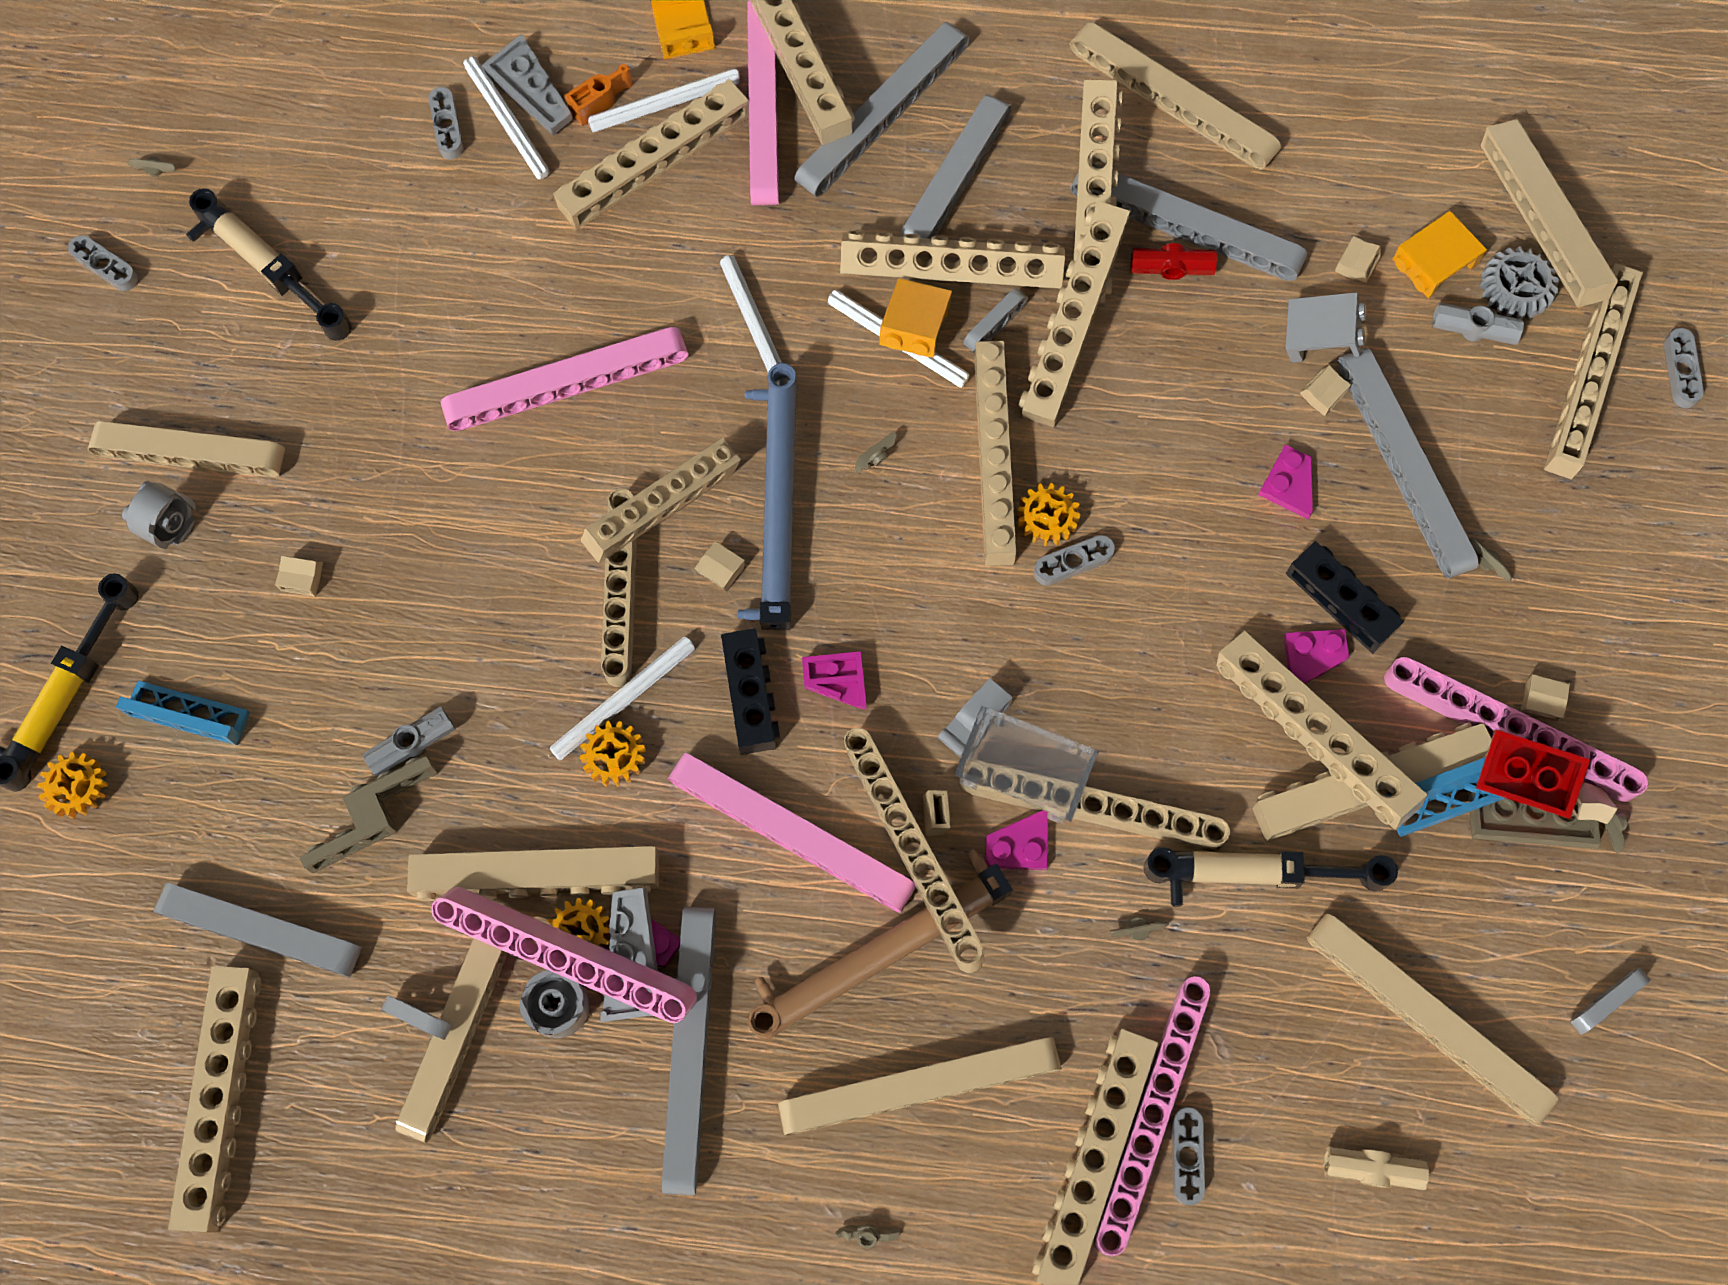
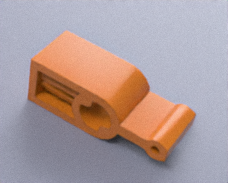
(597, 93)

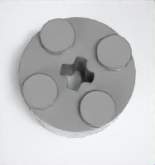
(159, 514)
(538, 998)

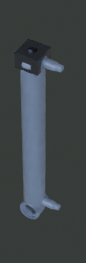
(779, 498)

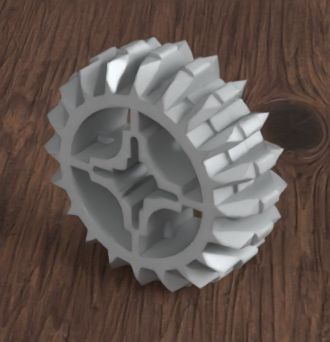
(1531, 295)

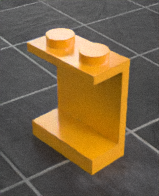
(682, 27)
(1438, 253)
(914, 317)

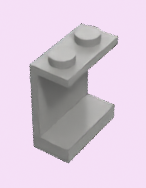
(1325, 324)

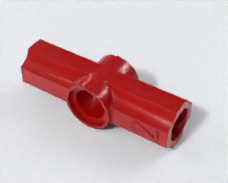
(1173, 261)

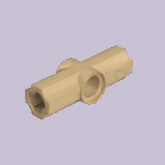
(1376, 1168)

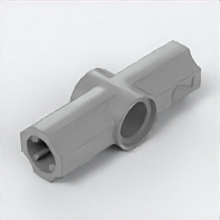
(1463, 321)
(391, 751)

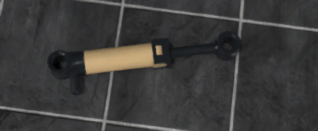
(274, 267)
(1280, 869)

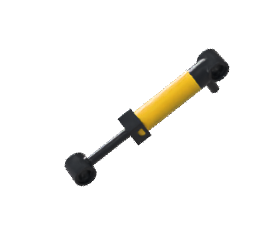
(59, 690)

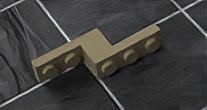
(368, 814)

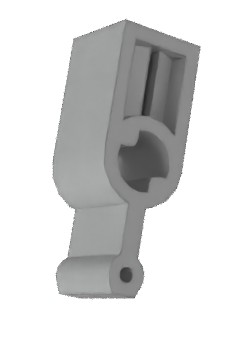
(958, 731)

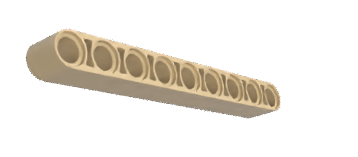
(1175, 96)
(1137, 822)
(917, 860)
(1433, 1020)
(919, 1086)

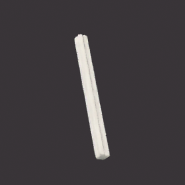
(660, 101)
(506, 118)
(751, 314)
(873, 323)
(622, 697)

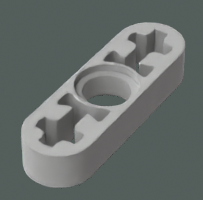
(449, 113)
(98, 253)
(996, 319)
(1688, 356)
(1095, 560)
(1609, 1000)
(416, 1017)
(1178, 1181)

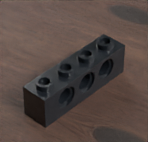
(1348, 613)
(737, 647)

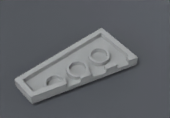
(522, 77)
(632, 939)

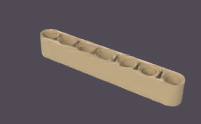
(186, 449)
(619, 600)
(445, 1057)

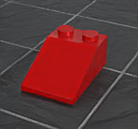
(1532, 773)

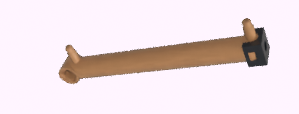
(876, 955)

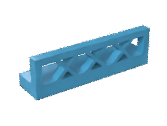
(184, 719)
(1443, 784)

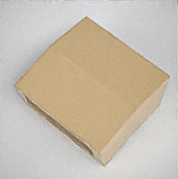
(1359, 260)
(1325, 390)
(720, 566)
(299, 576)
(1545, 697)
(929, 798)
(1594, 804)

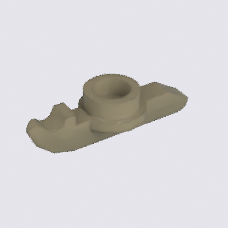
(152, 166)
(875, 454)
(1490, 560)
(1614, 828)
(1138, 929)
(867, 1234)

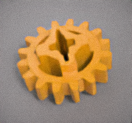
(1057, 505)
(601, 754)
(60, 784)
(584, 921)

